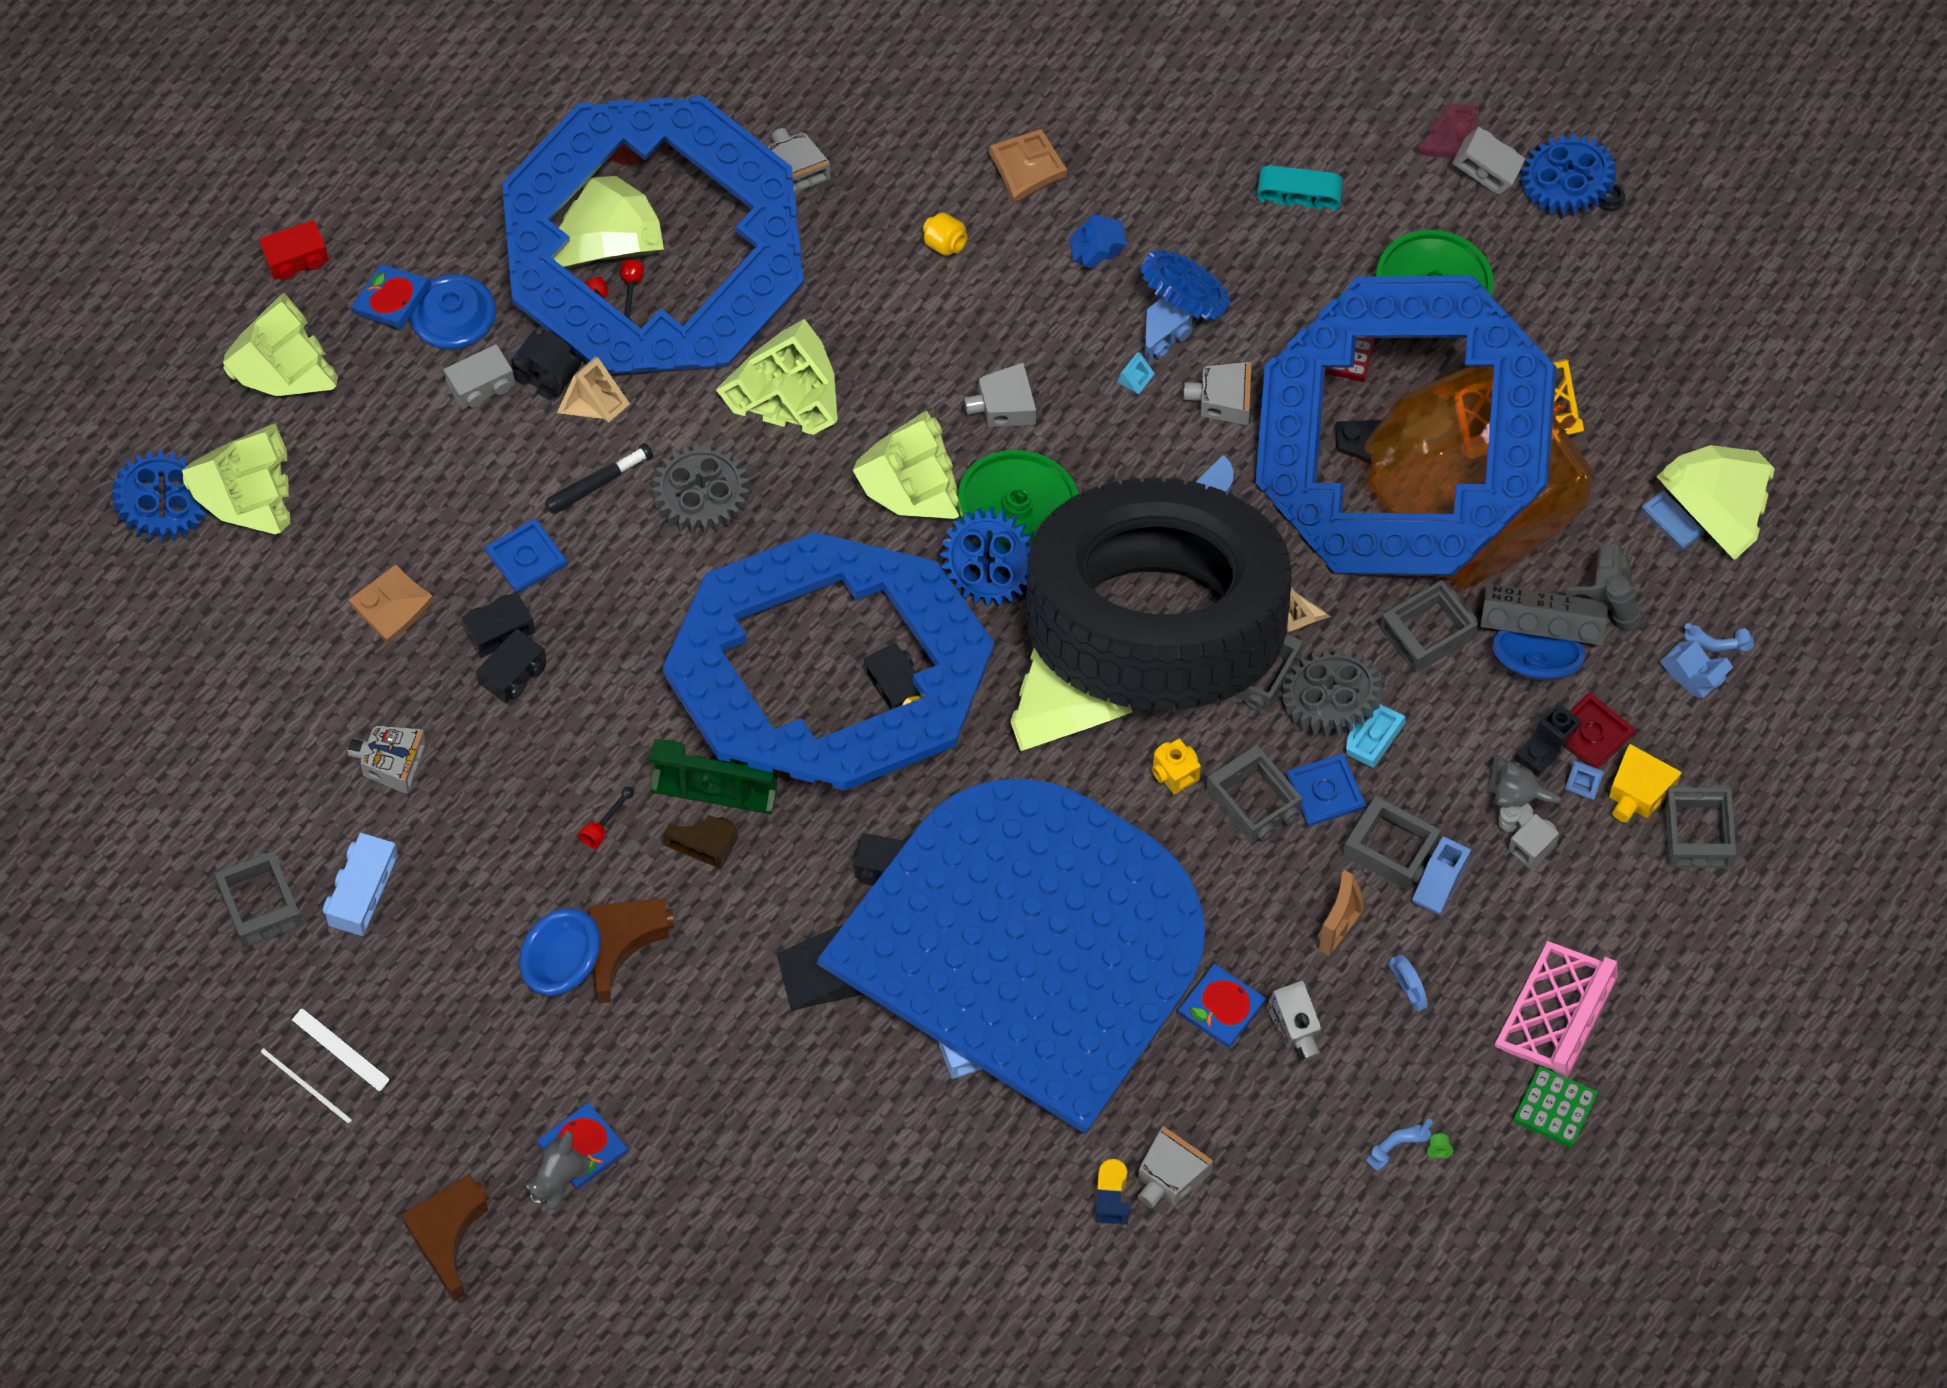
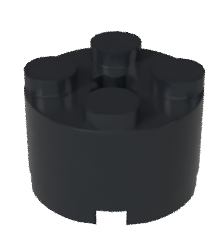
(545, 363)

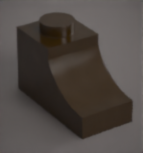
(707, 841)

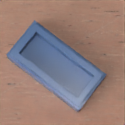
(1672, 520)

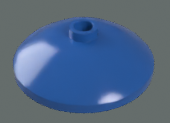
(1538, 655)

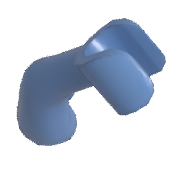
(1742, 642)
(1418, 1133)

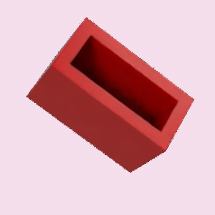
(294, 250)

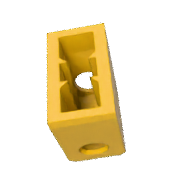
(1641, 784)

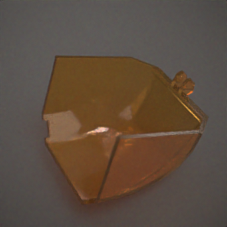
(1425, 452)

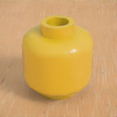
(945, 234)

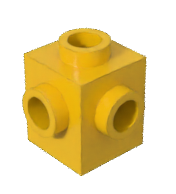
(1176, 766)

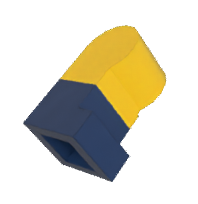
(1111, 1183)

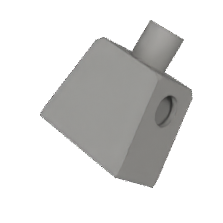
(1004, 398)

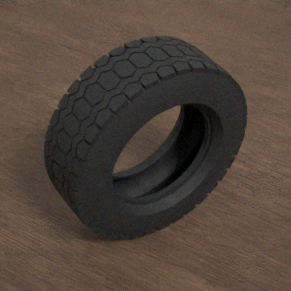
(1149, 655)

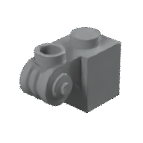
(1534, 835)

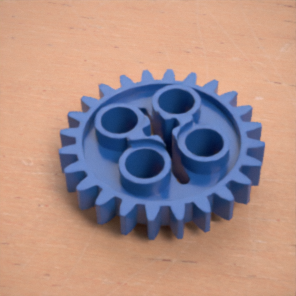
(1568, 174)
(1185, 284)
(131, 495)
(963, 552)

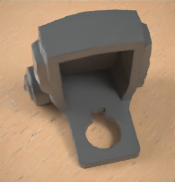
(1614, 587)

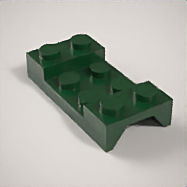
(710, 779)

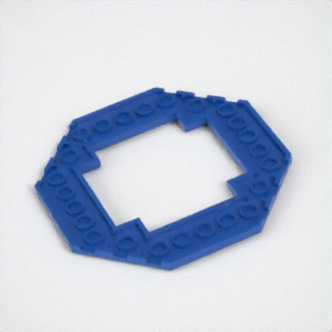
(583, 317)
(1517, 434)
(862, 751)

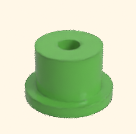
(1439, 1146)

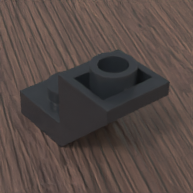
(1549, 740)

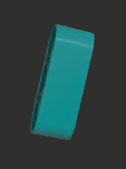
(1300, 186)

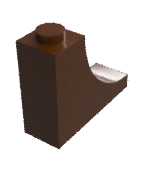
(623, 931)
(441, 1224)

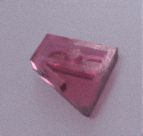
(1450, 131)

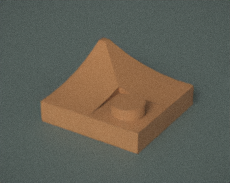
(1027, 163)
(391, 603)
(1344, 914)

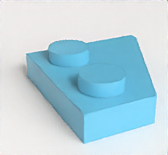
(1372, 739)

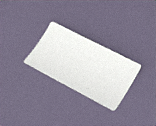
(339, 1049)

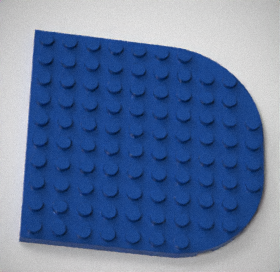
(1029, 940)

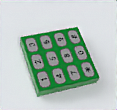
(1555, 1107)

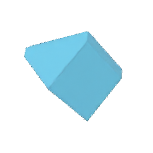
(1136, 374)

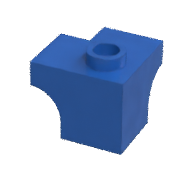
(1097, 240)

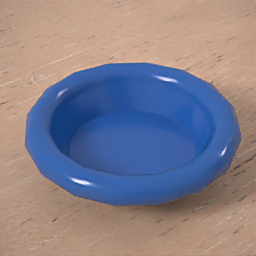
(454, 312)
(560, 951)

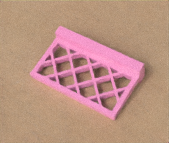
(1582, 1020)

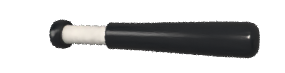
(587, 485)

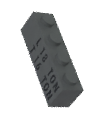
(1544, 614)

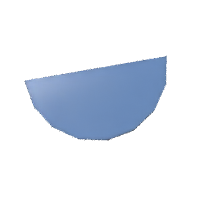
(1219, 475)
(1409, 981)

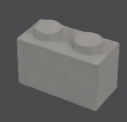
(1489, 160)
(479, 377)

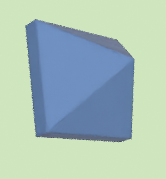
(1586, 776)

